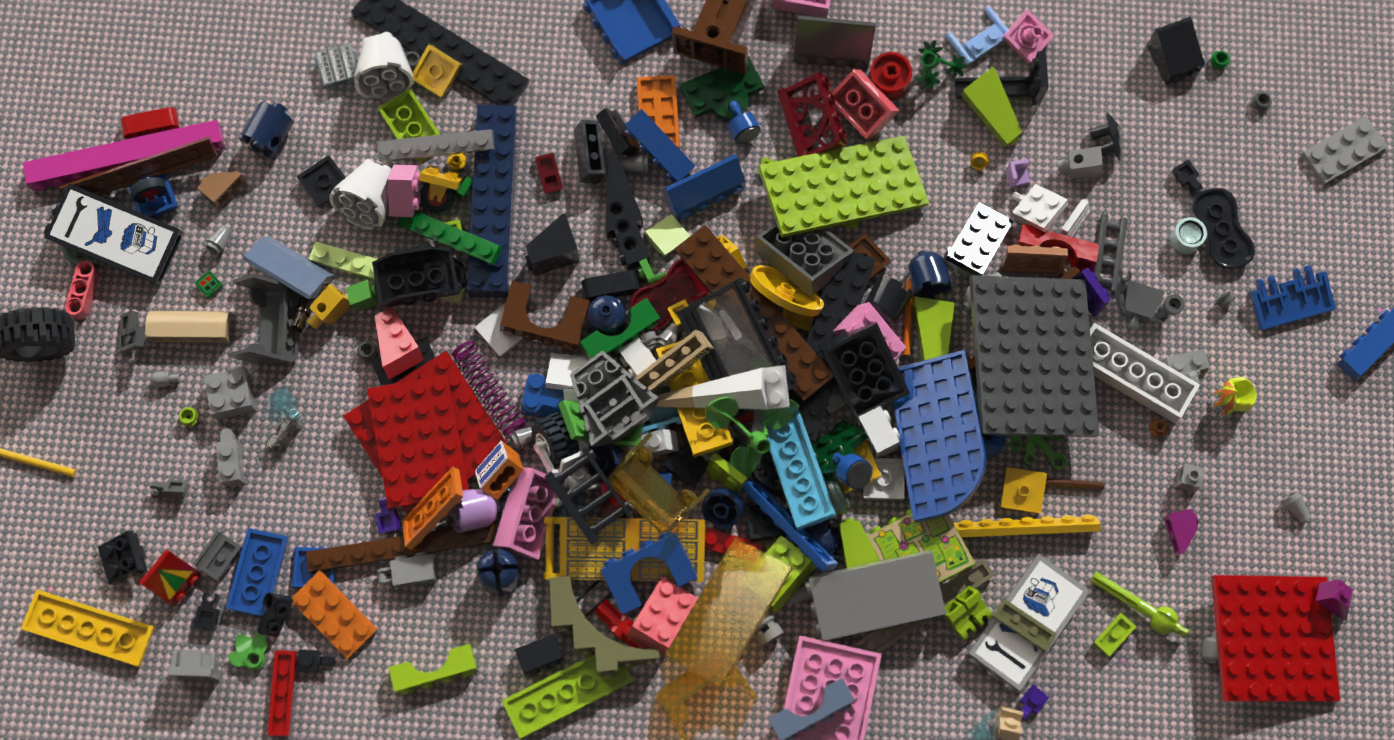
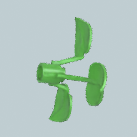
(746, 458)

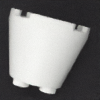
(382, 68)
(363, 195)

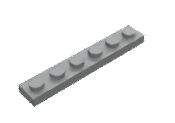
(435, 145)

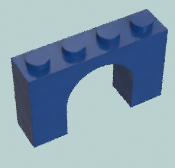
(667, 548)

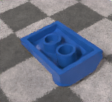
(538, 399)

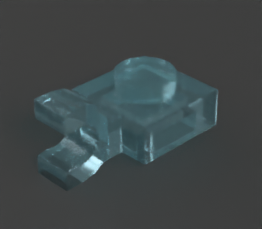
(284, 401)

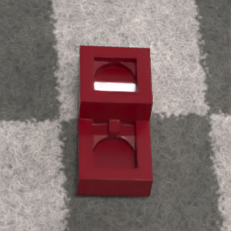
(549, 173)

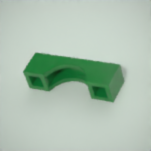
(641, 317)

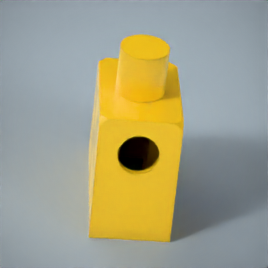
(328, 306)

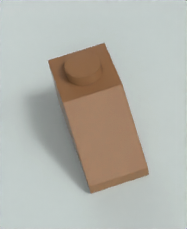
(220, 186)

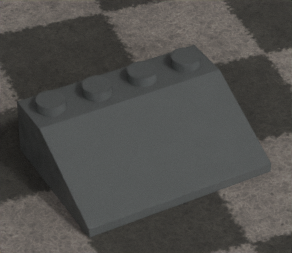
(833, 42)
(804, 258)

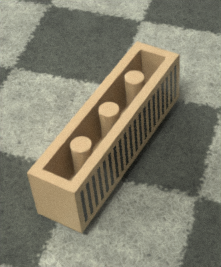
(675, 361)

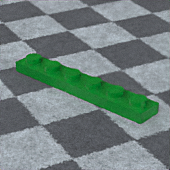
(451, 237)

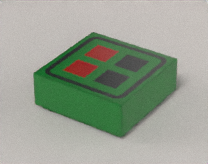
(208, 284)

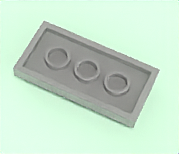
(1344, 150)

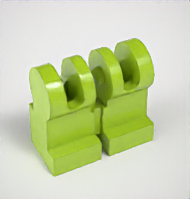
(968, 604)

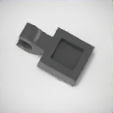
(171, 489)

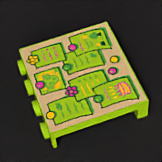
(939, 535)

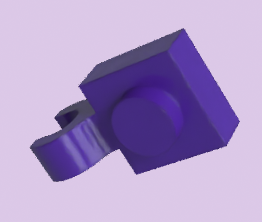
(388, 519)
(1032, 701)

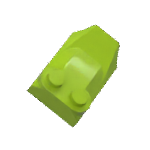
(407, 117)

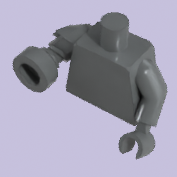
(1141, 302)

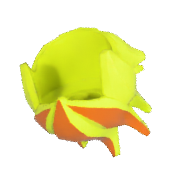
(1236, 395)

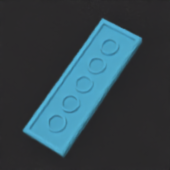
(799, 473)

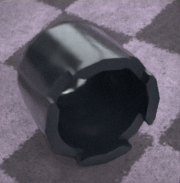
(889, 298)

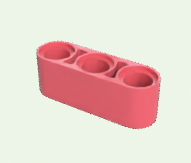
(79, 281)

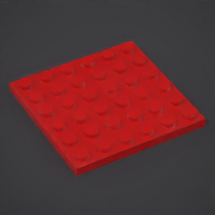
(475, 427)
(1274, 639)

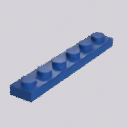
(785, 521)

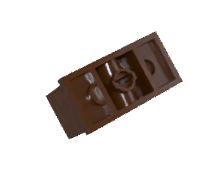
(716, 35)

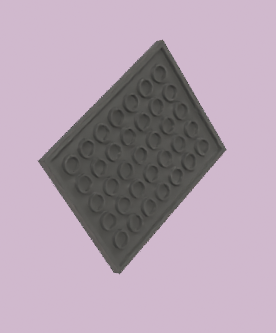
(1033, 357)

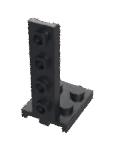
(1033, 85)

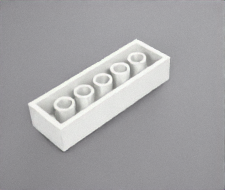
(1140, 375)

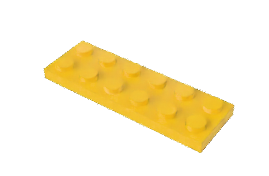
(699, 432)
(88, 628)

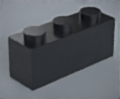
(589, 151)

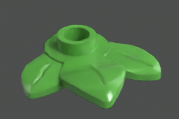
(247, 649)

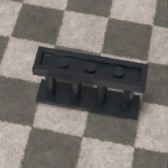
(581, 513)

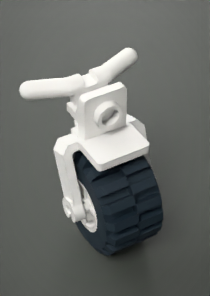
(557, 449)

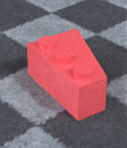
(396, 344)

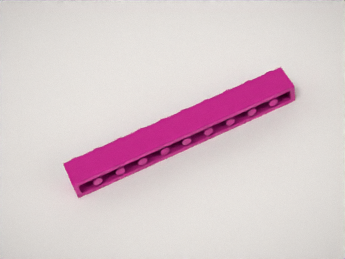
(82, 163)

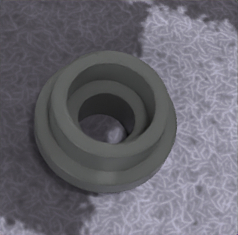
(1265, 97)
(367, 345)

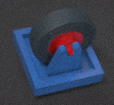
(153, 196)

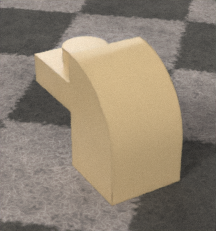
(1008, 724)

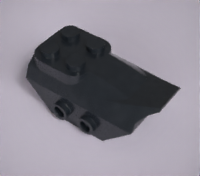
(417, 276)

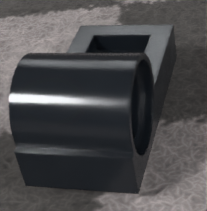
(276, 610)

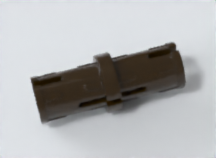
(302, 313)

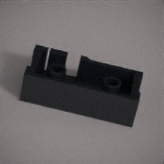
(615, 130)

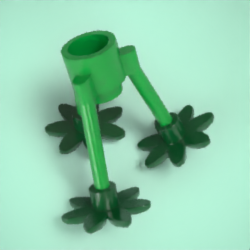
(931, 59)

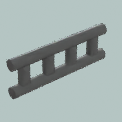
(1118, 245)

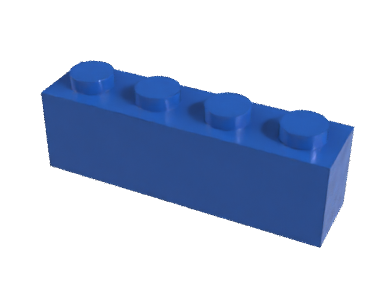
(659, 145)
(1368, 348)

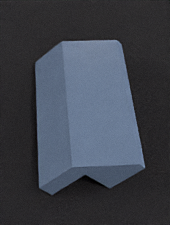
(288, 267)

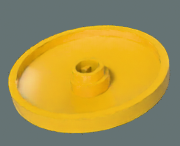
(784, 292)

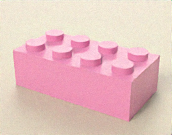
(522, 521)

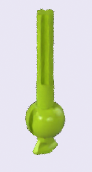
(1162, 620)

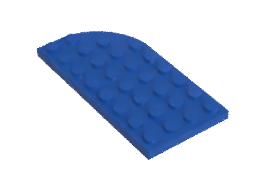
(940, 435)

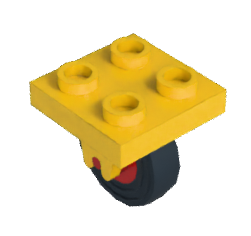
(438, 192)

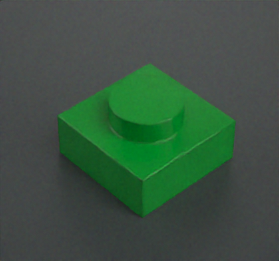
(465, 188)

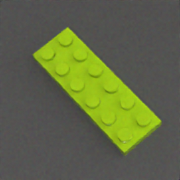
(560, 695)

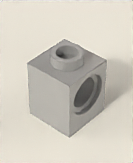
(1190, 478)

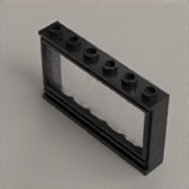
(737, 333)

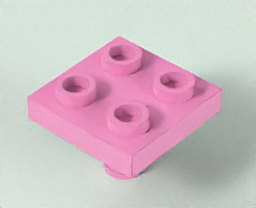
(1027, 36)

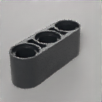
(612, 284)

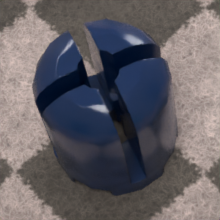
(509, 577)

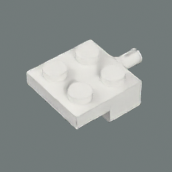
(1038, 207)

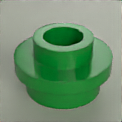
(1222, 55)

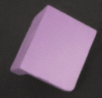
(1017, 173)

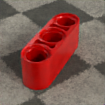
(149, 122)

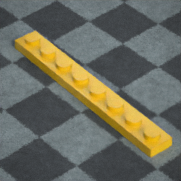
(1028, 526)

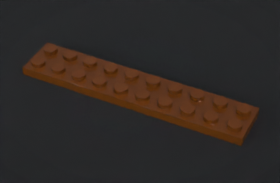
(717, 268)

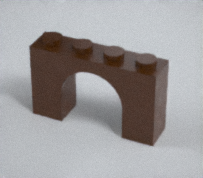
(565, 334)

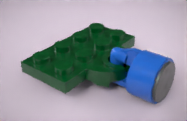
(727, 96)
(837, 456)

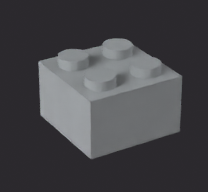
(229, 393)

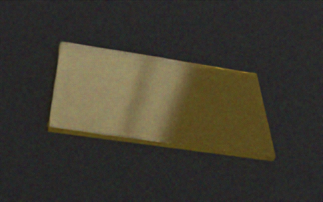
(728, 611)

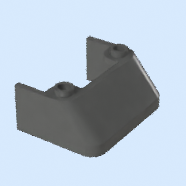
(278, 306)

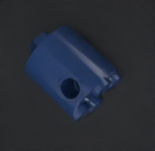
(267, 128)

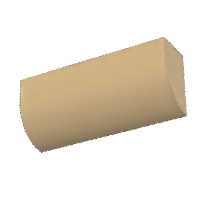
(188, 326)

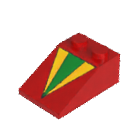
(170, 578)

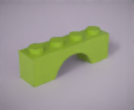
(459, 662)

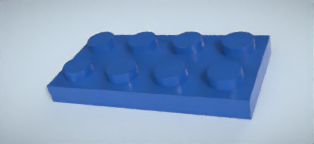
(257, 571)

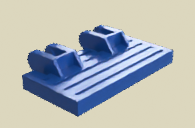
(1295, 299)

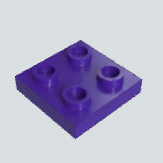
(1096, 295)

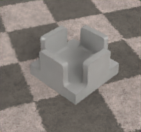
(194, 665)

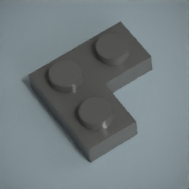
(131, 334)

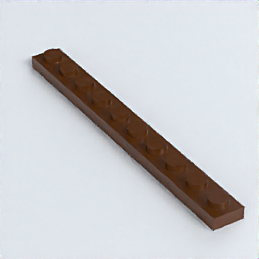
(390, 548)

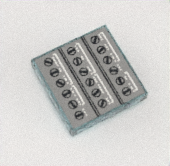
(336, 65)

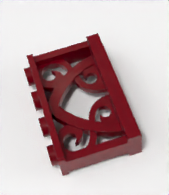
(797, 130)

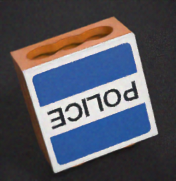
(499, 470)

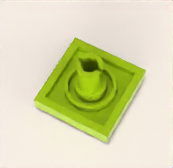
(725, 473)

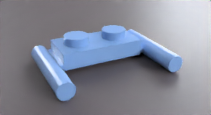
(982, 42)

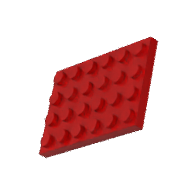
(415, 437)

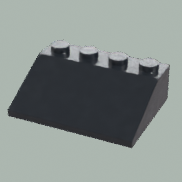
(863, 369)

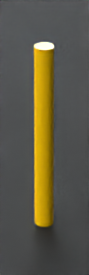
(37, 463)

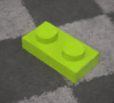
(1114, 634)

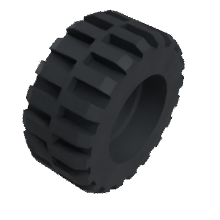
(36, 334)

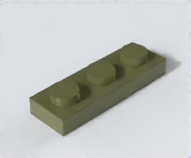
(1024, 625)

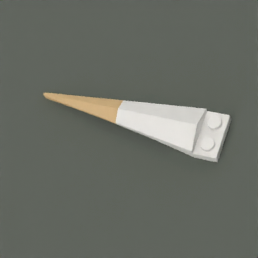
(751, 390)

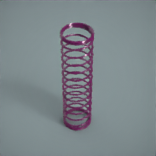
(463, 354)

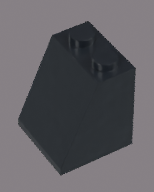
(1176, 51)
(552, 248)

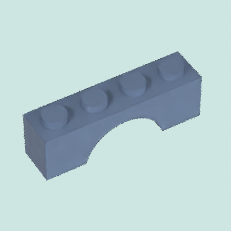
(835, 697)

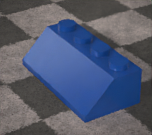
(705, 188)

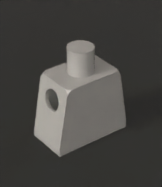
(1082, 163)

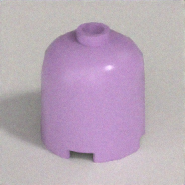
(474, 511)

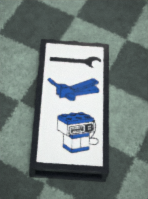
(113, 234)

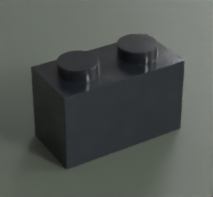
(539, 655)

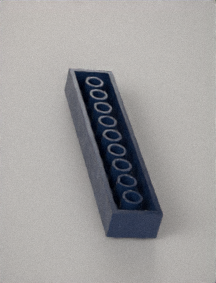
(493, 200)

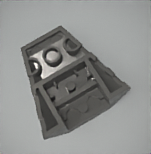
(610, 400)

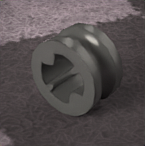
(1225, 299)

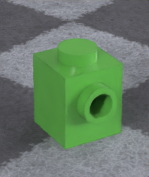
(362, 295)

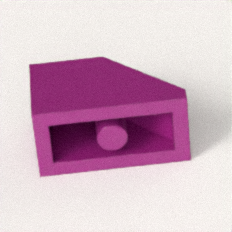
(1181, 529)
(1335, 597)

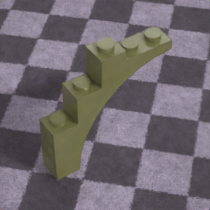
(587, 640)

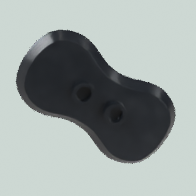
(1228, 242)

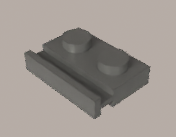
(218, 555)

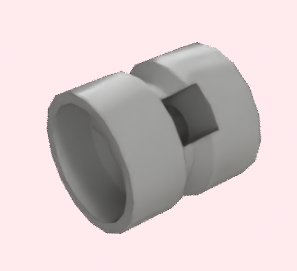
(772, 634)

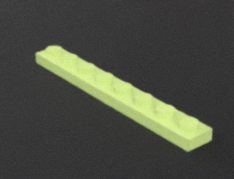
(354, 264)

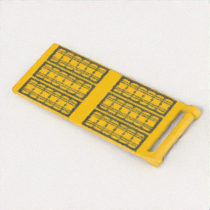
(584, 561)

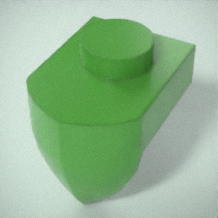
(645, 272)

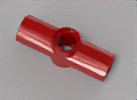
(617, 623)

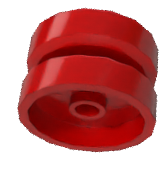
(891, 74)

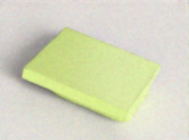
(666, 235)

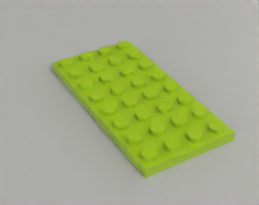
(843, 186)

